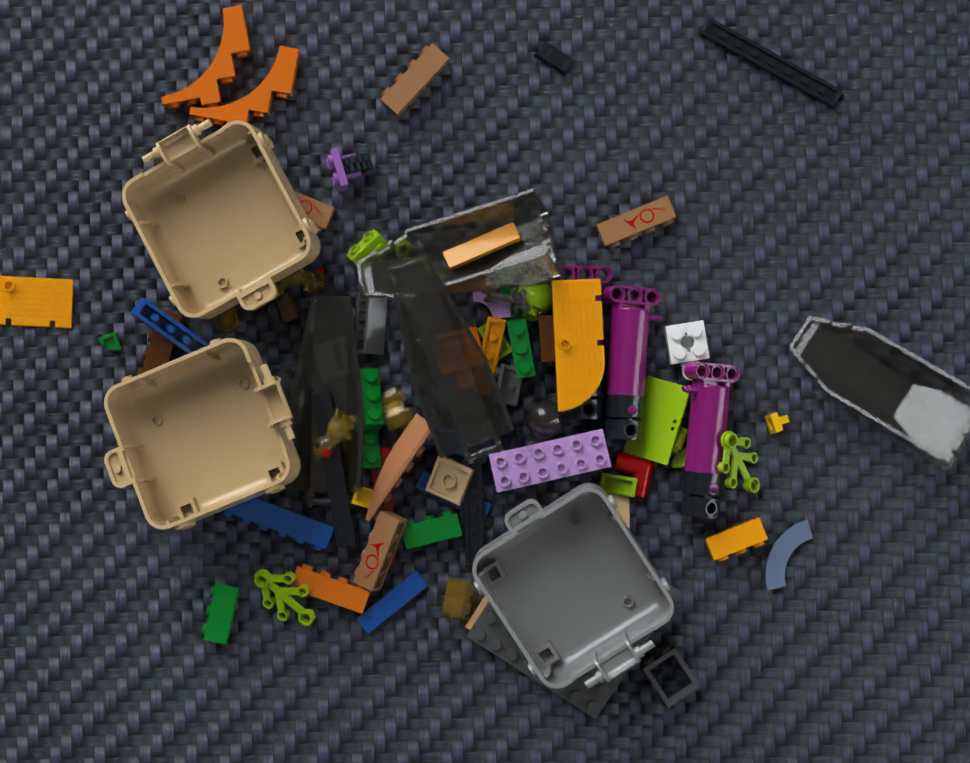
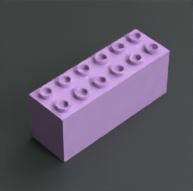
(549, 460)

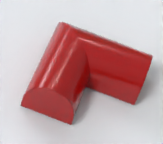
(638, 468)

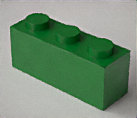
(432, 529)
(221, 613)

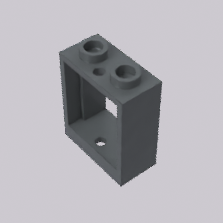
(681, 692)

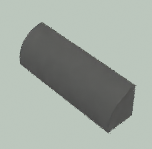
(370, 325)

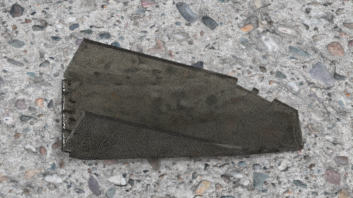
(518, 265)
(888, 386)

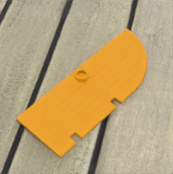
(36, 301)
(576, 332)

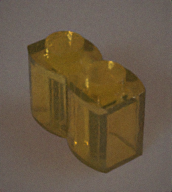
(394, 410)
(456, 597)

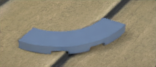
(781, 552)

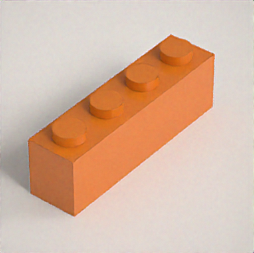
(330, 589)

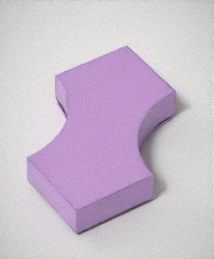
(498, 308)

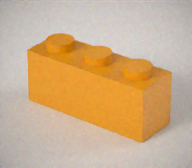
(736, 539)

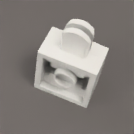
(686, 343)

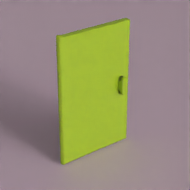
(662, 406)

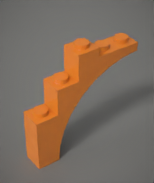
(222, 69)
(259, 101)

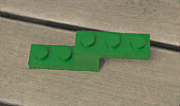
(519, 342)
(372, 416)

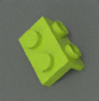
(371, 241)

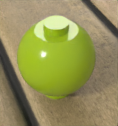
(539, 299)

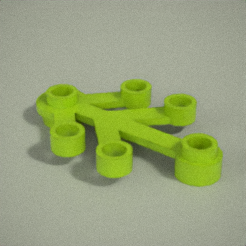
(729, 442)
(282, 595)

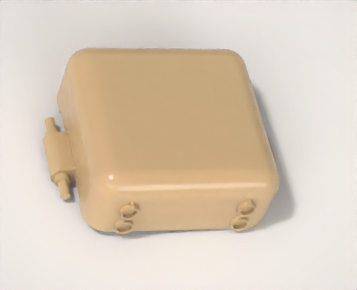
(219, 217)
(201, 434)

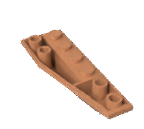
(398, 461)

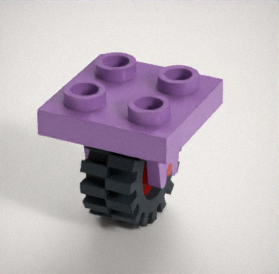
(347, 167)

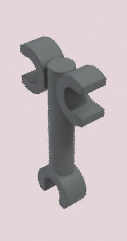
(514, 297)

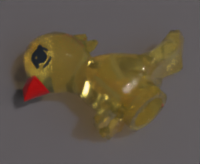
(312, 280)
(337, 430)

